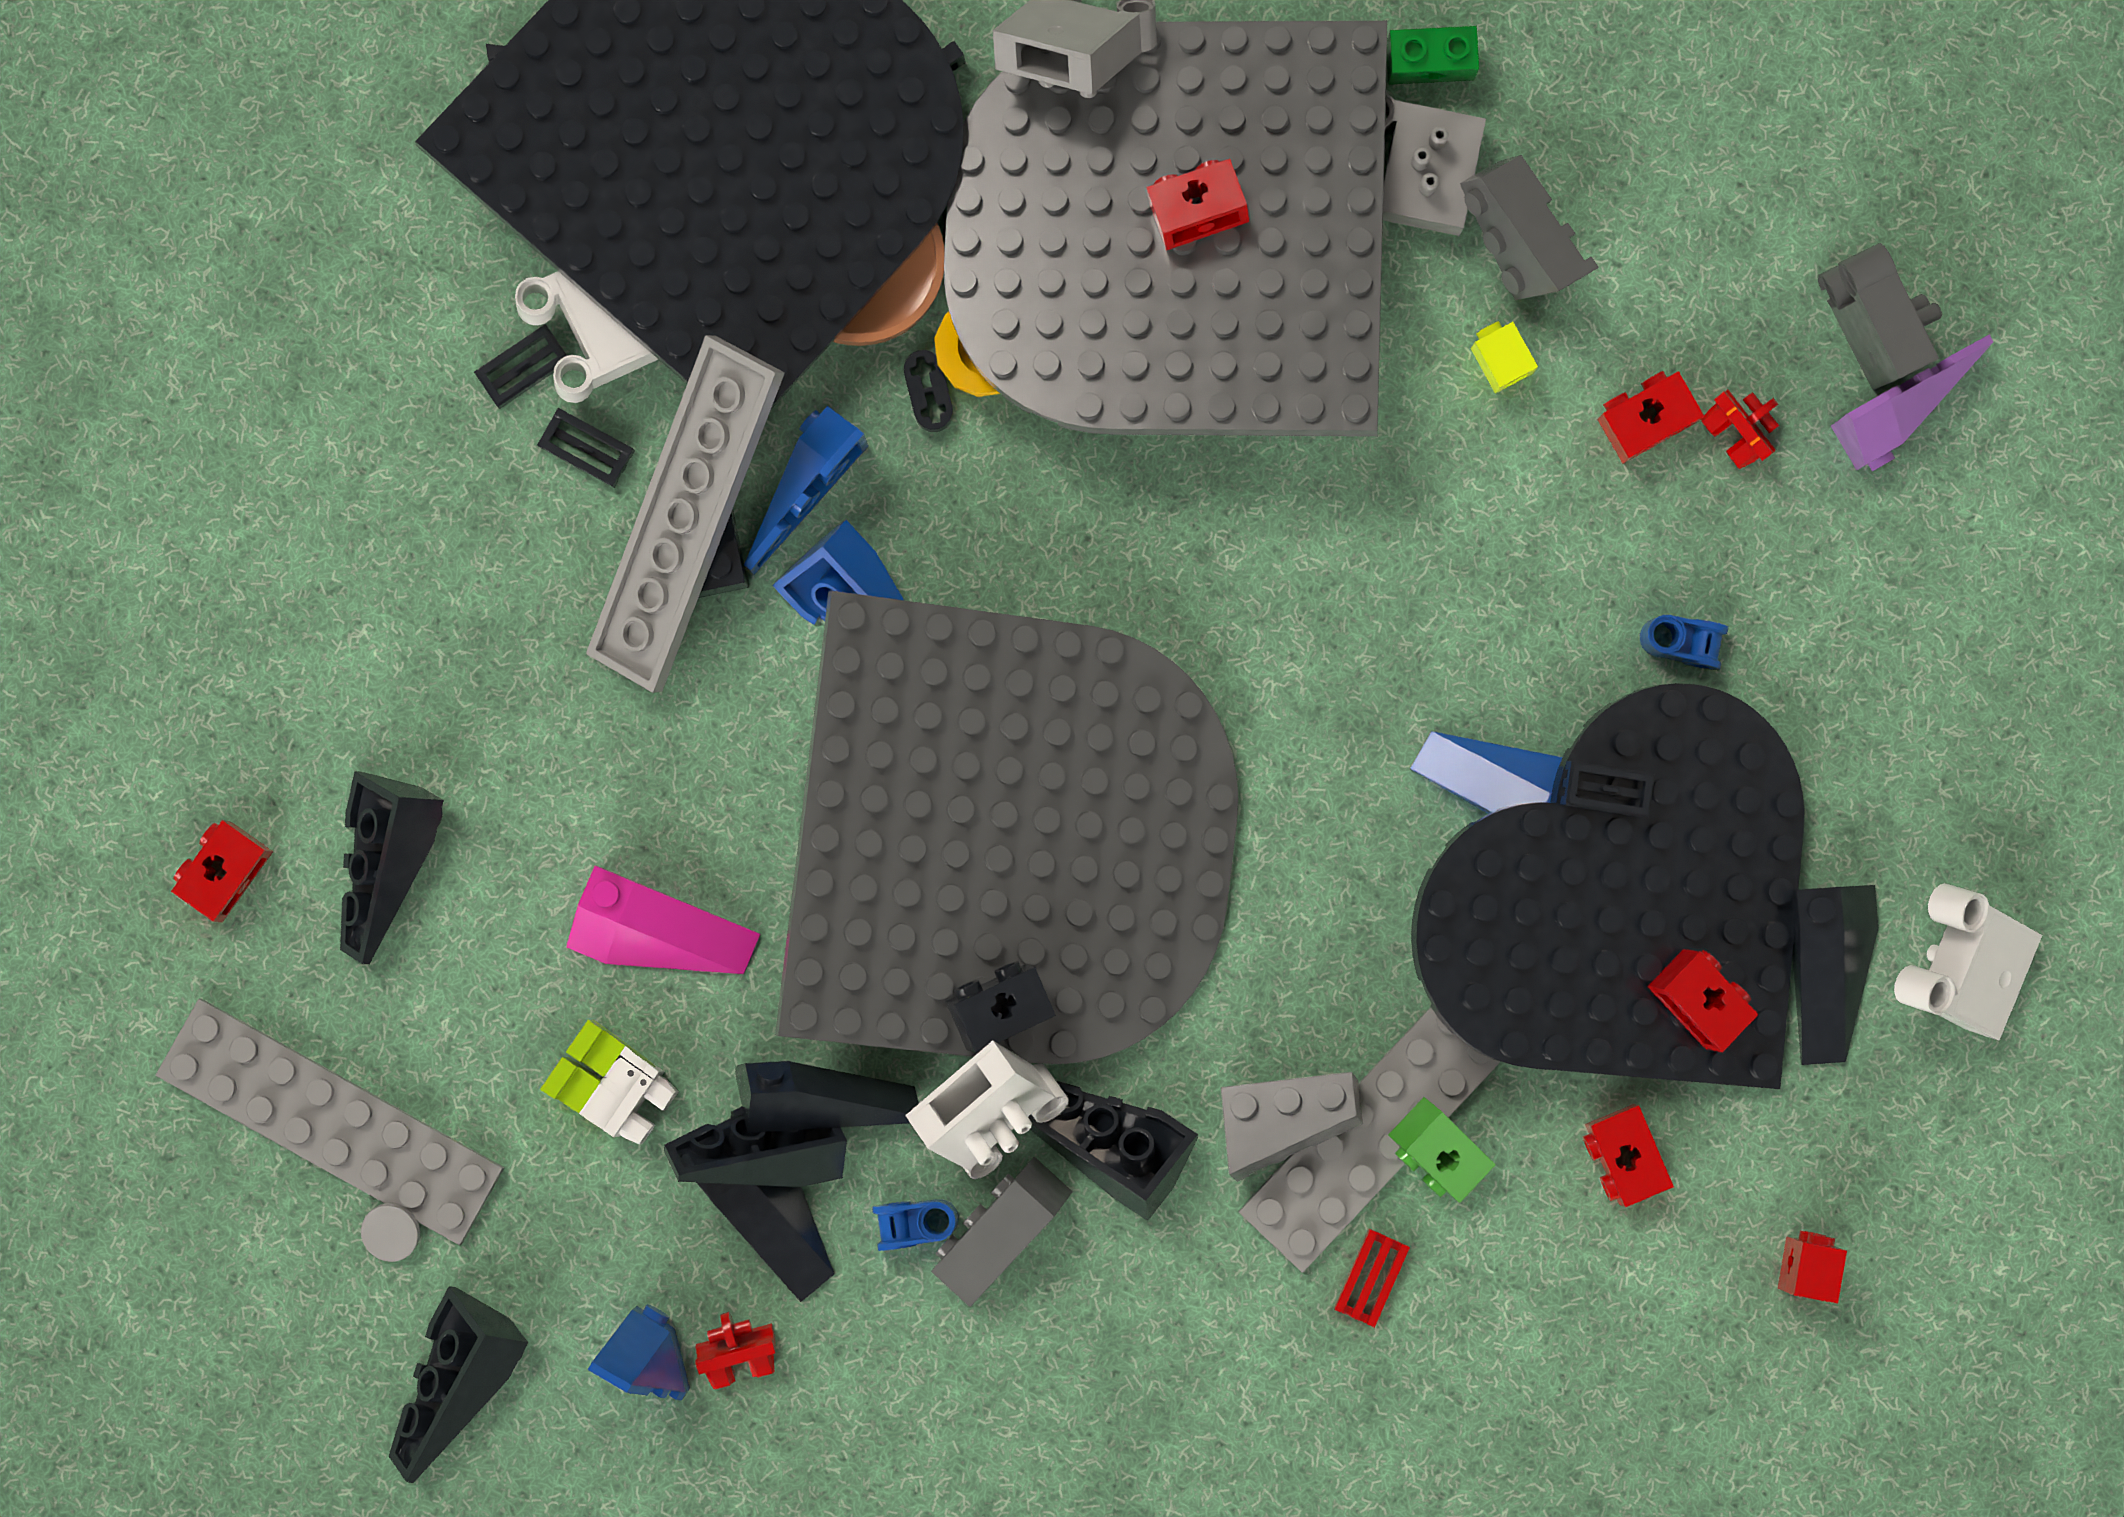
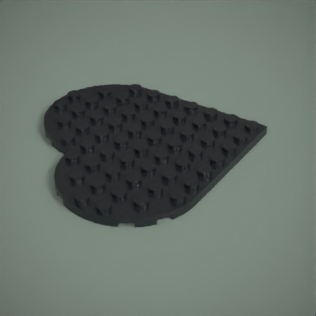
(1562, 915)

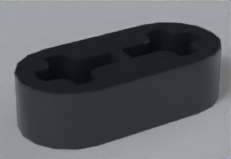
(917, 393)

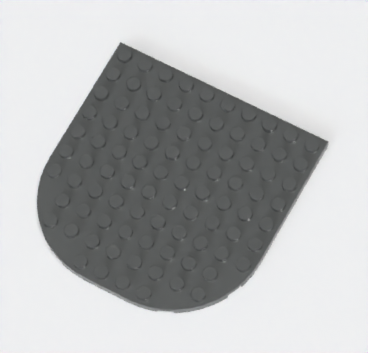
(1230, 335)
(997, 804)

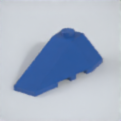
(816, 464)
(835, 563)
(644, 1356)

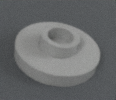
(390, 1232)

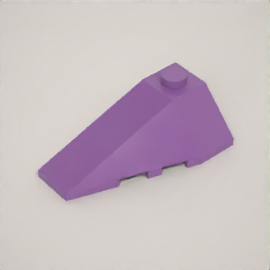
(1890, 418)

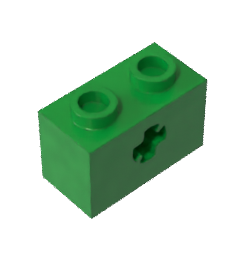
(1432, 55)

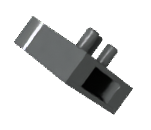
(1879, 316)

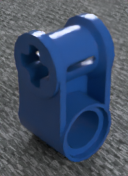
(1692, 643)
(911, 1223)

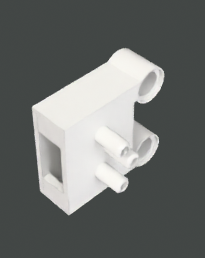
(605, 344)
(1974, 967)
(984, 1106)

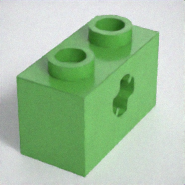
(1441, 1150)

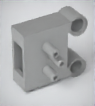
(1074, 41)
(1426, 164)

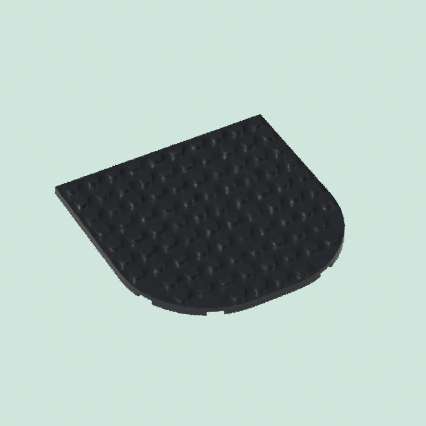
(715, 162)

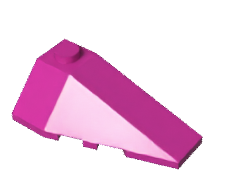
(645, 928)

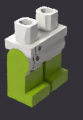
(620, 1093)

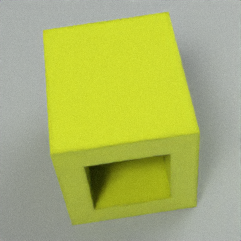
(1503, 355)

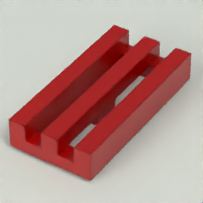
(1357, 1312)

